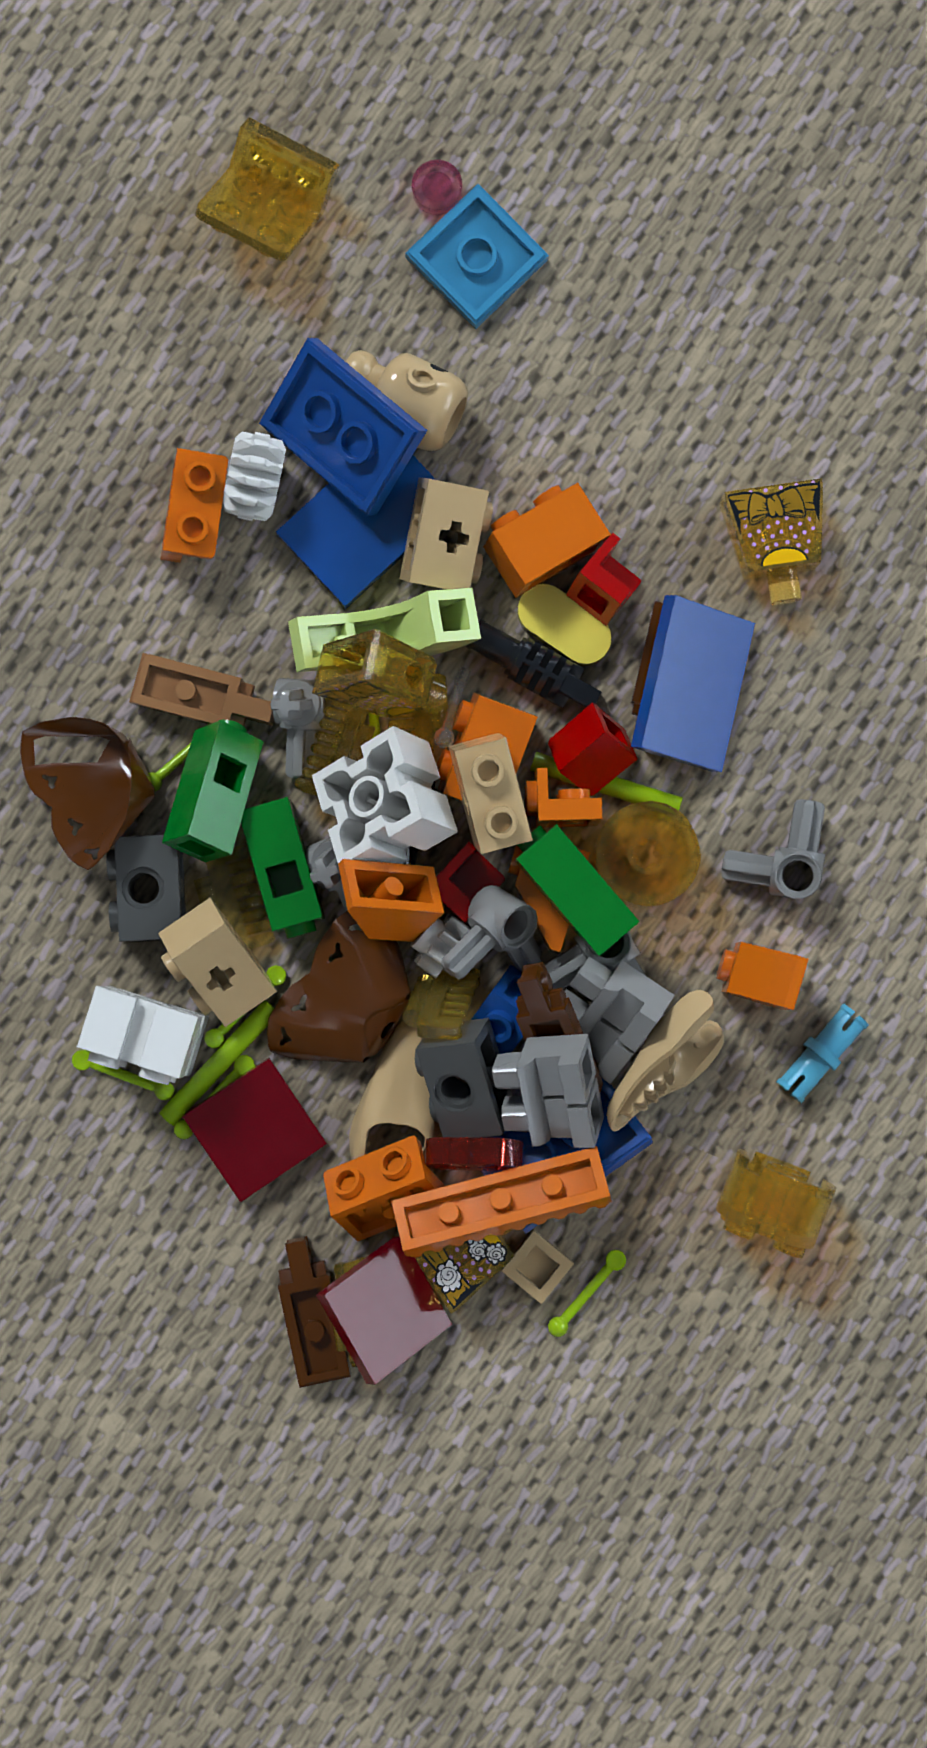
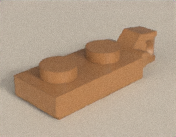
(196, 693)

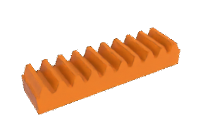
(501, 1202)

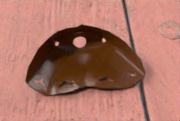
(98, 794)
(345, 999)

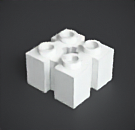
(385, 800)
(143, 1032)

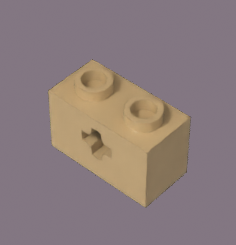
(437, 508)
(490, 793)
(216, 963)

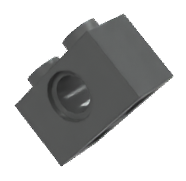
(126, 864)
(459, 1107)

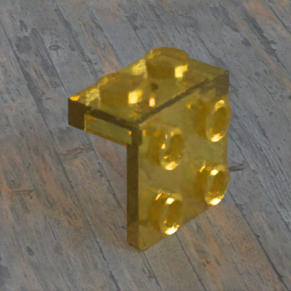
(269, 191)

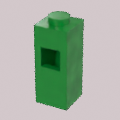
(213, 791)
(282, 867)
(575, 889)

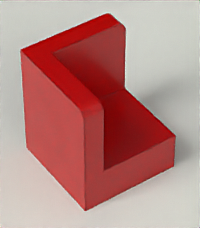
(603, 583)
(592, 749)
(464, 878)

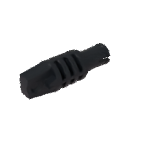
(535, 667)

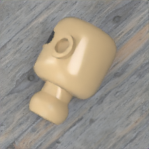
(421, 390)

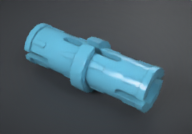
(822, 1053)

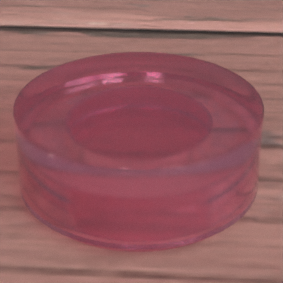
(436, 187)

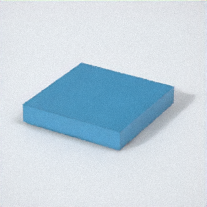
(476, 256)

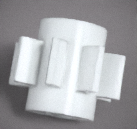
(437, 942)

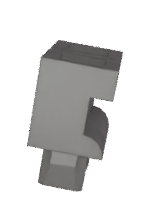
(621, 1011)
(556, 1090)

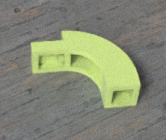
(428, 622)

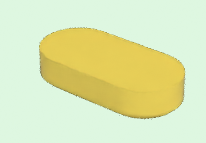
(563, 625)

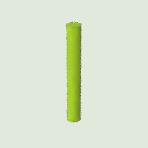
(617, 788)
(217, 1064)

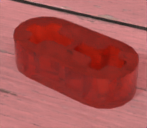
(473, 1153)

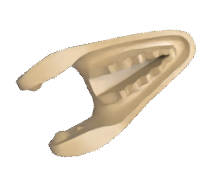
(670, 1058)
(394, 1093)

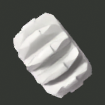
(253, 476)

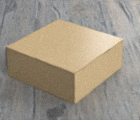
(537, 1266)

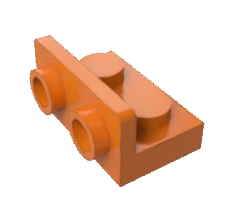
(194, 505)
(569, 808)
(363, 1188)

